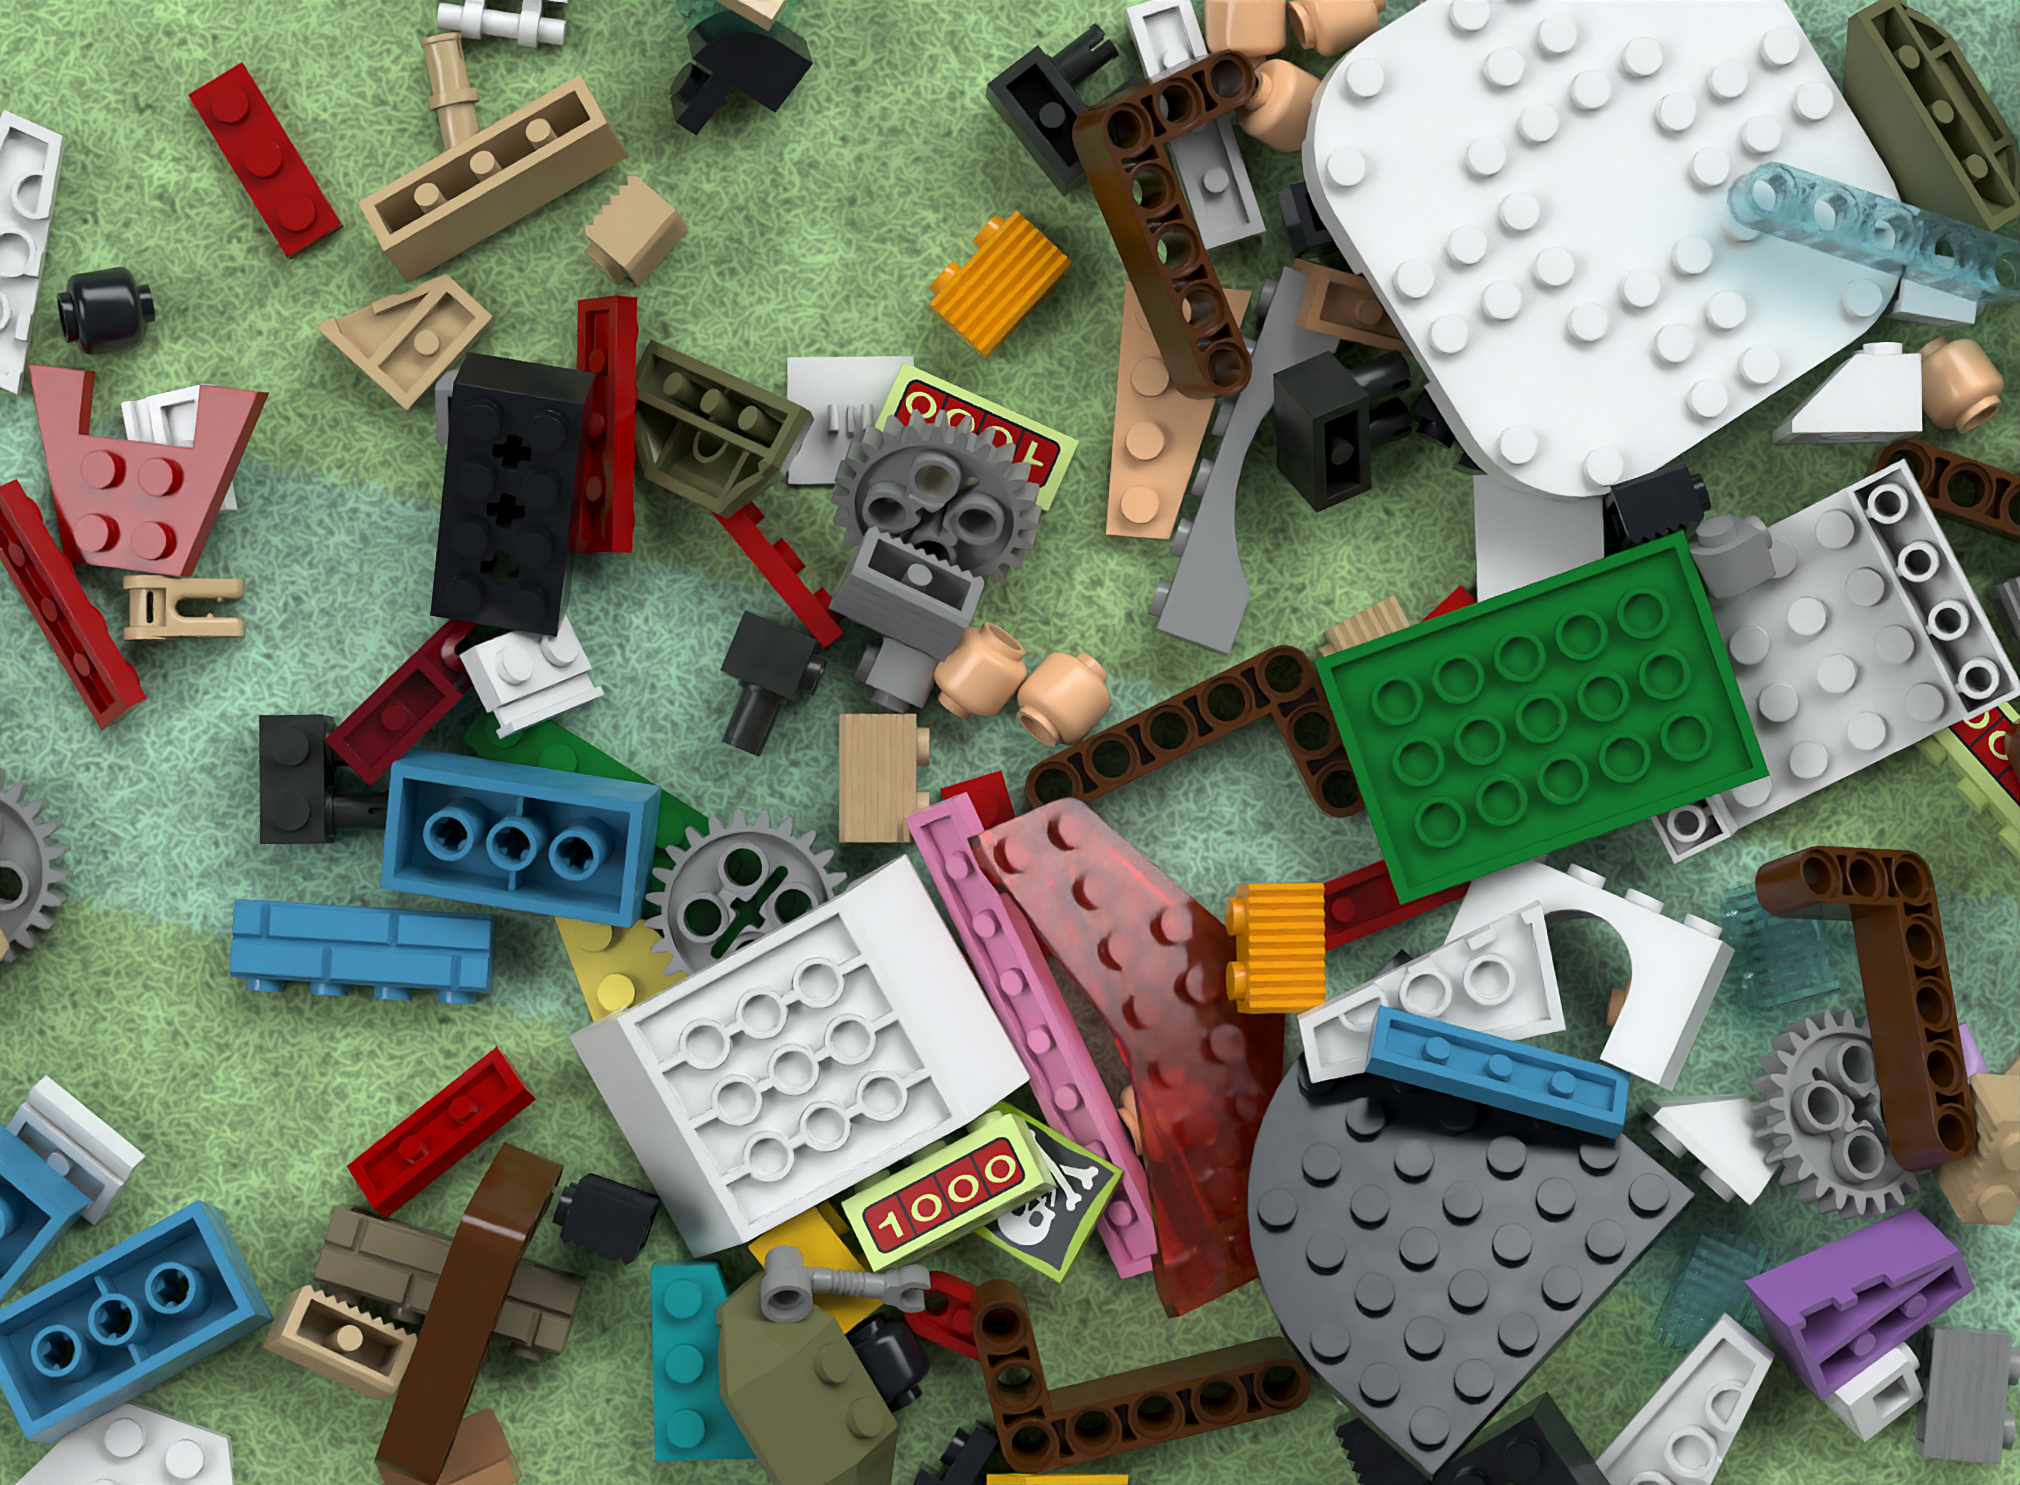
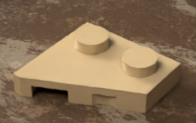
(411, 337)

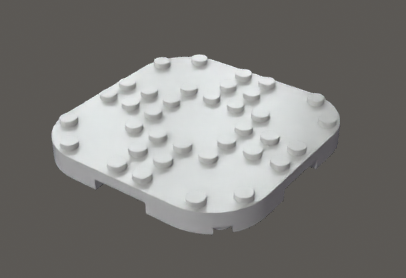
(1560, 224)

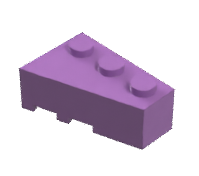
(1858, 1298)

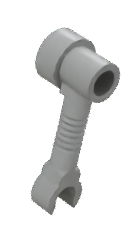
(789, 1285)

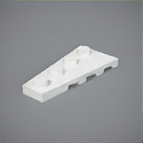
(28, 191)
(1484, 981)
(1692, 1414)

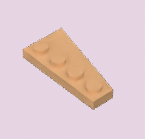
(1154, 428)

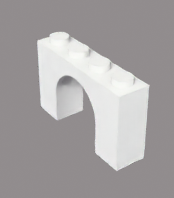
(1672, 962)

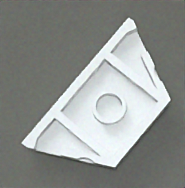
(137, 1448)

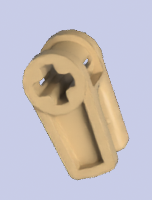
(167, 596)

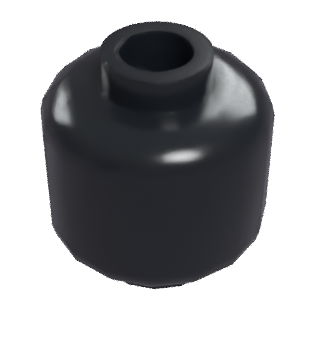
(105, 310)
(890, 1358)

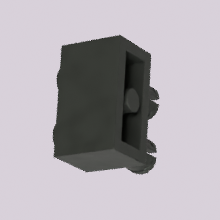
(1041, 102)
(1327, 423)
(772, 669)
(299, 788)

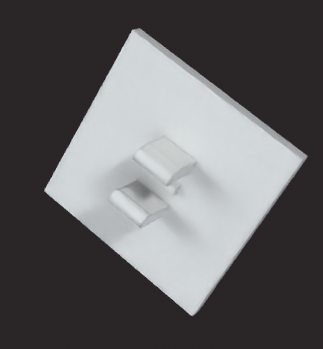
(843, 400)
(1530, 536)

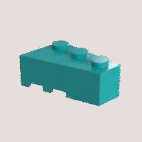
(686, 1386)

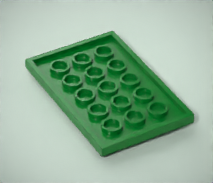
(1542, 717)

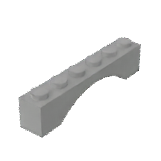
(1209, 585)

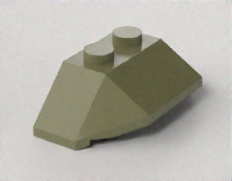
(1930, 117)
(711, 431)
(802, 1396)

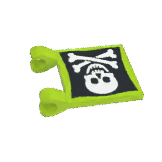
(1057, 1224)

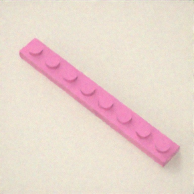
(1036, 1021)

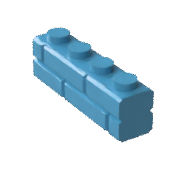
(363, 947)

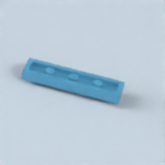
(1497, 1072)

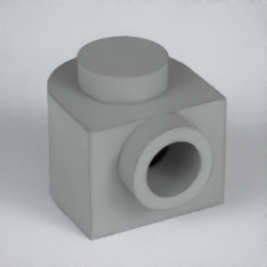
(1731, 555)
(898, 674)

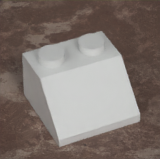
(1860, 401)

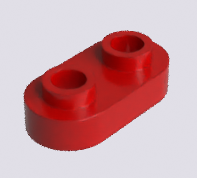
(952, 1323)

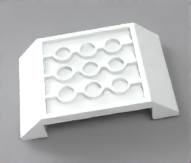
(1848, 650)
(802, 1061)

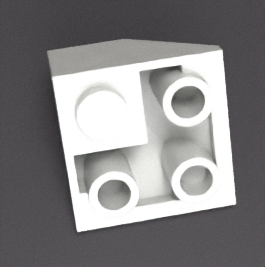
(1720, 1135)

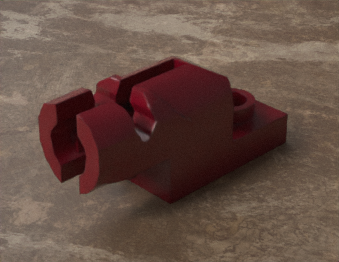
(404, 705)

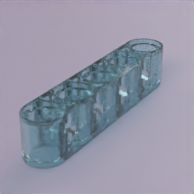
(1854, 236)

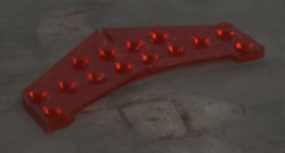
(1159, 983)

